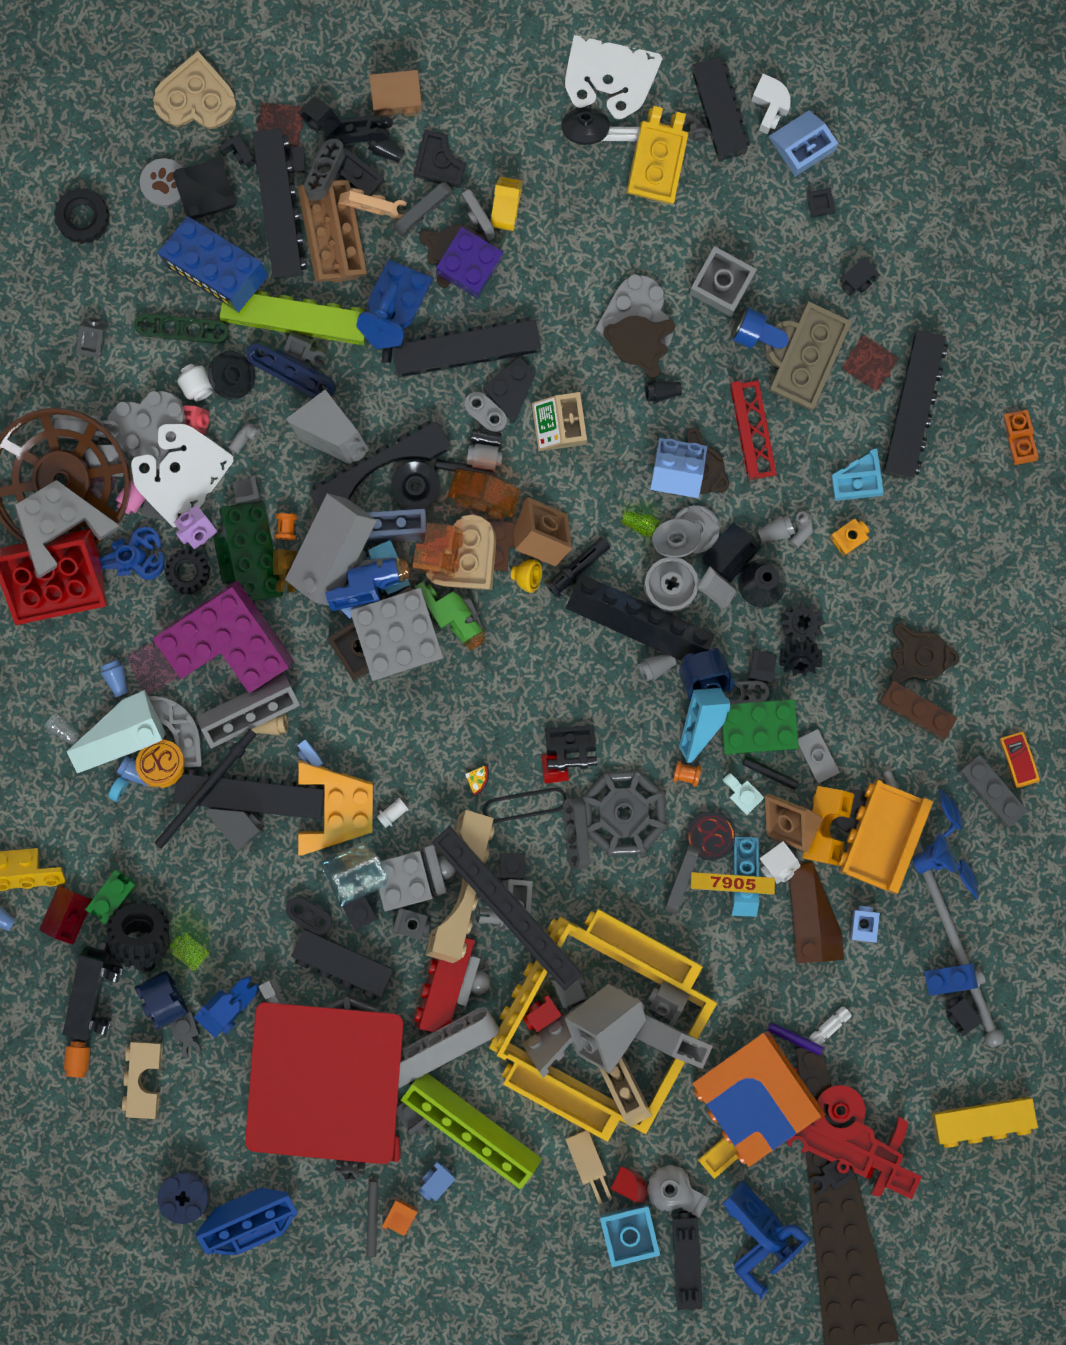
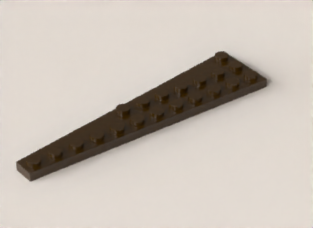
(848, 1270)

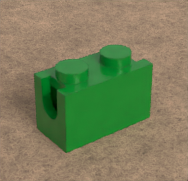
(111, 896)

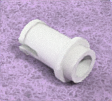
(391, 813)

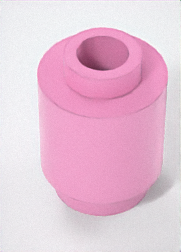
(135, 501)

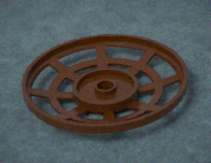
(65, 462)

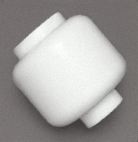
(195, 382)

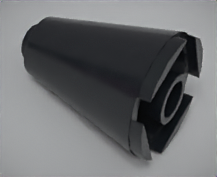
(755, 589)

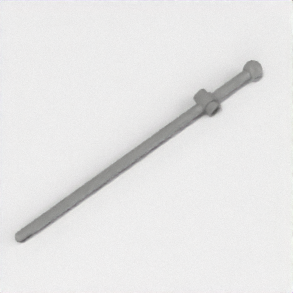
(993, 1036)

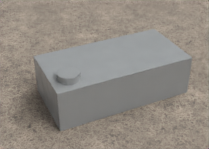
(330, 548)

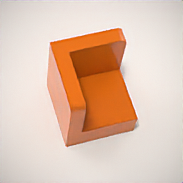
(400, 1217)

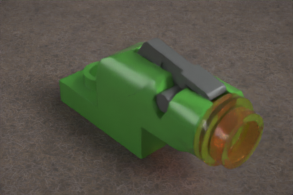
(455, 612)

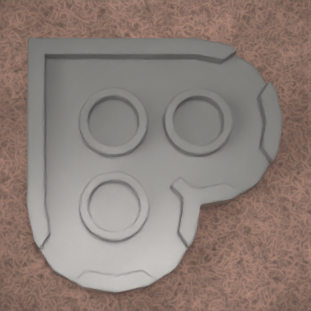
(636, 297)
(140, 423)

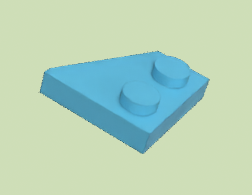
(859, 479)

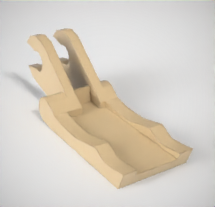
(587, 1161)

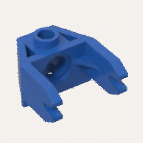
(224, 1007)

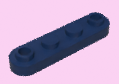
(289, 369)

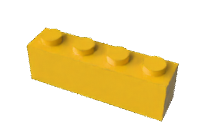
(984, 1120)

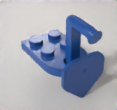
(396, 294)
(767, 1231)

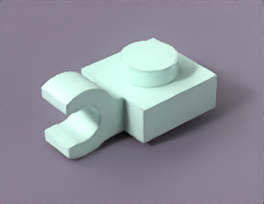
(744, 795)

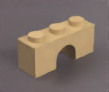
(139, 1101)

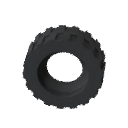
(69, 202)

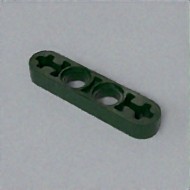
(182, 325)

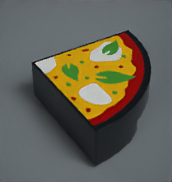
(478, 779)

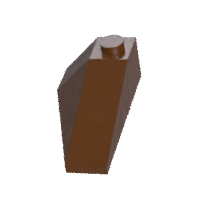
(813, 921)

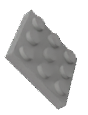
(396, 634)

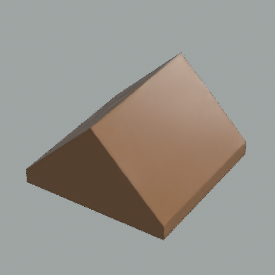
(790, 822)

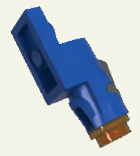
(366, 580)

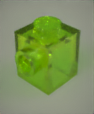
(188, 951)

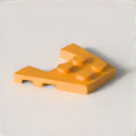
(346, 807)

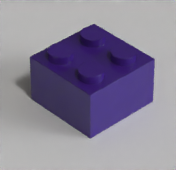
(469, 262)

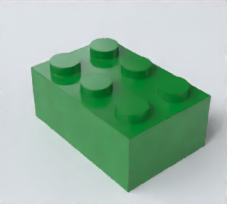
(760, 727)

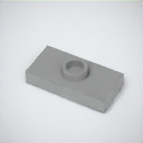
(477, 215)
(817, 756)

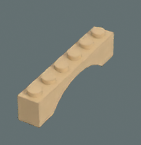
(448, 938)

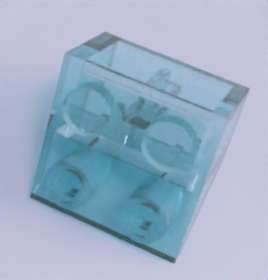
(354, 873)

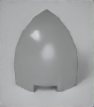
(109, 453)

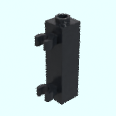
(86, 992)
(687, 1261)

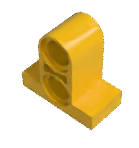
(506, 203)

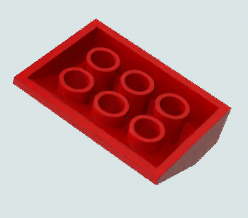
(65, 590)

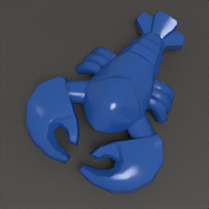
(132, 557)

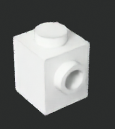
(779, 863)

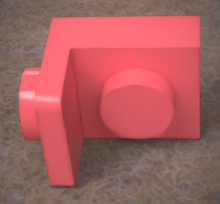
(197, 418)

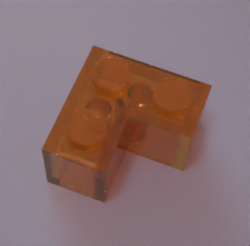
(484, 493)
(439, 550)

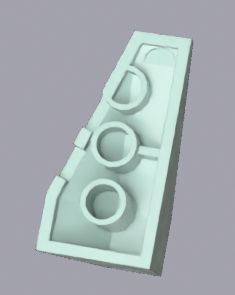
(120, 732)

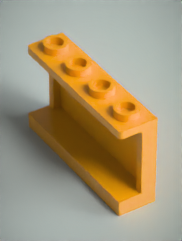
(884, 836)

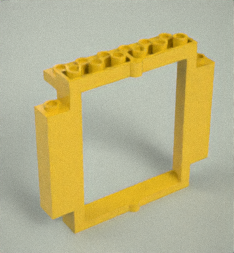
(561, 1091)

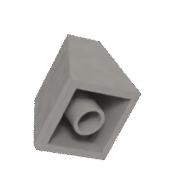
(328, 429)
(605, 1026)

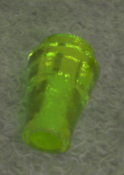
(641, 523)

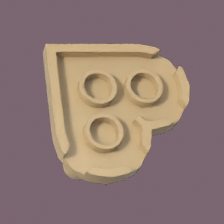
(194, 94)
(475, 556)

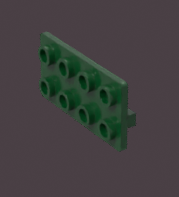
(247, 550)

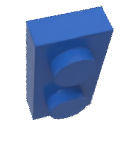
(951, 979)

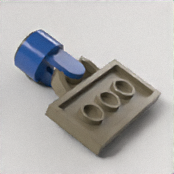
(799, 349)

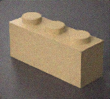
(626, 1093)

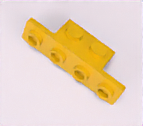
(22, 870)

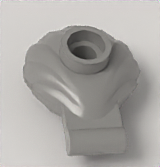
(681, 1197)

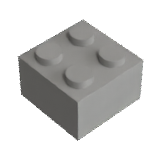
(722, 281)
(406, 881)

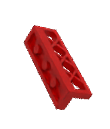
(744, 430)

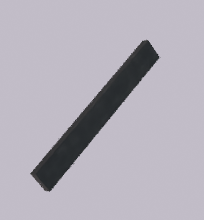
(507, 908)

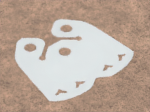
(627, 69)
(191, 482)

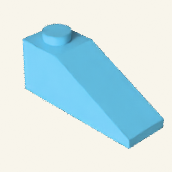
(703, 720)

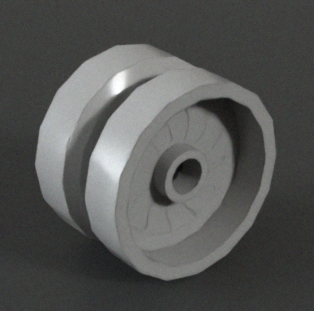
(675, 571)

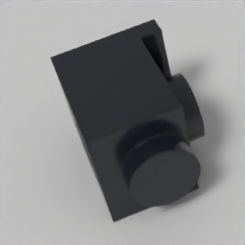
(319, 116)
(859, 277)
(962, 1015)

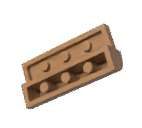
(332, 236)

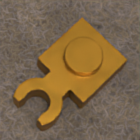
(281, 565)

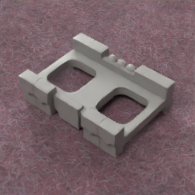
(272, 991)

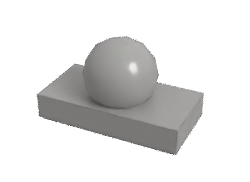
(437, 870)
(474, 981)

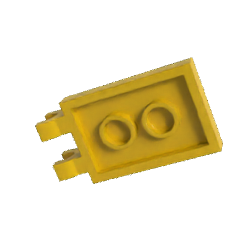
(658, 157)

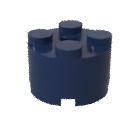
(706, 671)
(161, 1000)
(195, 1188)

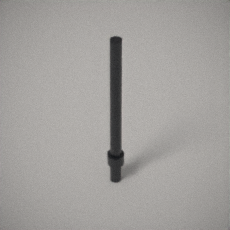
(237, 750)

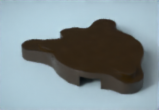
(439, 243)
(638, 341)
(714, 470)
(921, 656)

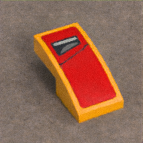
(1019, 759)

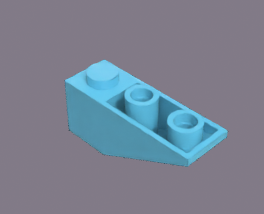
(745, 864)

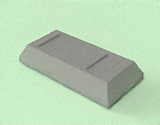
(717, 588)

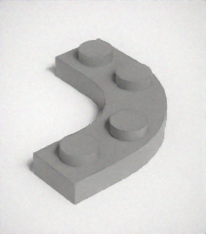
(183, 728)

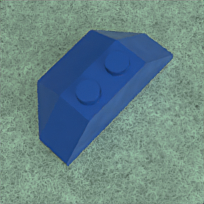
(246, 1222)

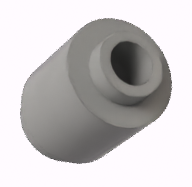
(484, 456)

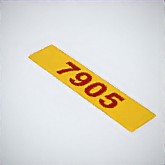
(732, 883)

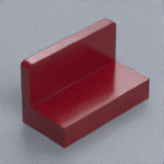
(65, 915)

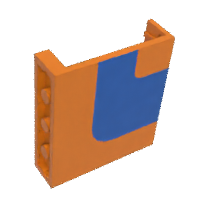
(757, 1099)

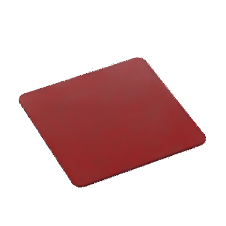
(324, 1083)

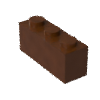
(917, 710)

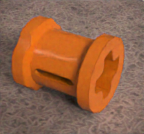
(286, 526)
(687, 773)

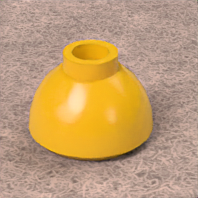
(527, 575)

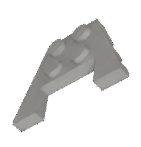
(53, 513)

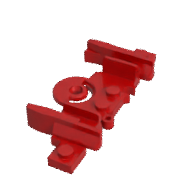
(857, 1144)

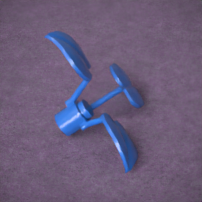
(942, 854)

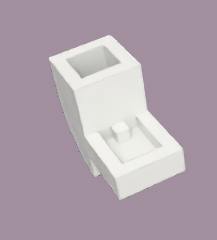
(774, 96)

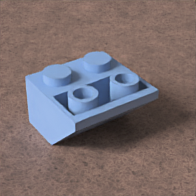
(804, 142)
(679, 467)

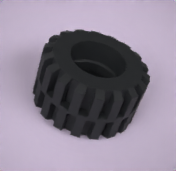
(138, 950)

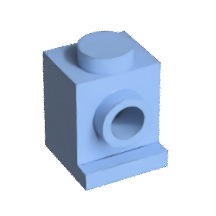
(870, 932)

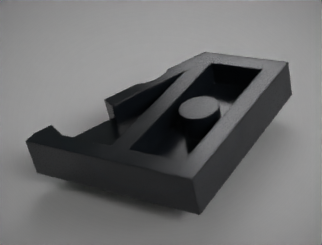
(511, 387)

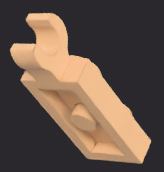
(374, 203)

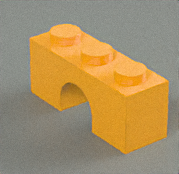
(828, 804)

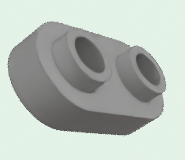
(485, 412)

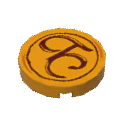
(160, 764)

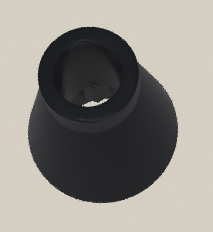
(386, 149)
(662, 390)

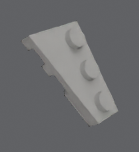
(549, 1043)

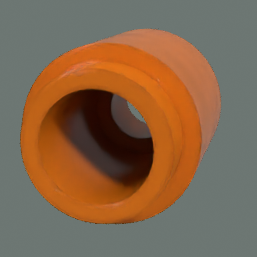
(76, 1059)

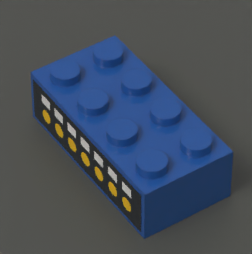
(213, 264)

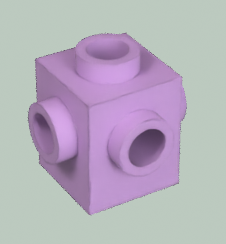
(194, 527)

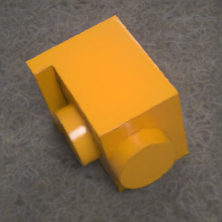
(844, 543)

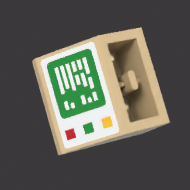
(559, 422)

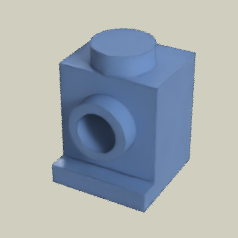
(436, 1181)

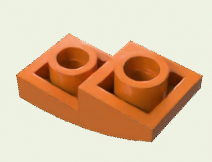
(1020, 437)

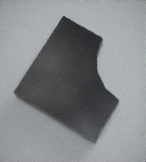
(437, 162)

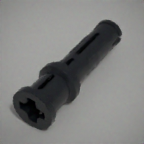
(569, 574)

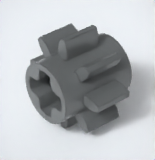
(350, 1169)

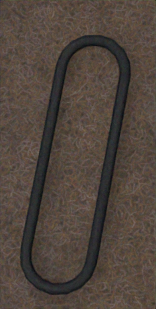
(523, 795)

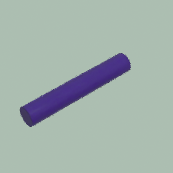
(796, 1039)

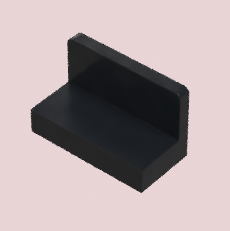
(731, 552)

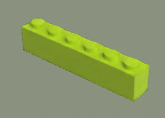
(303, 317)
(472, 1130)

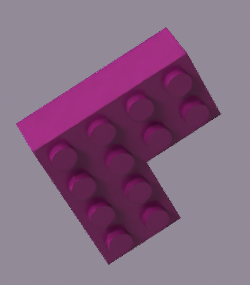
(229, 627)

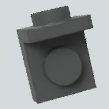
(91, 337)
(411, 1119)

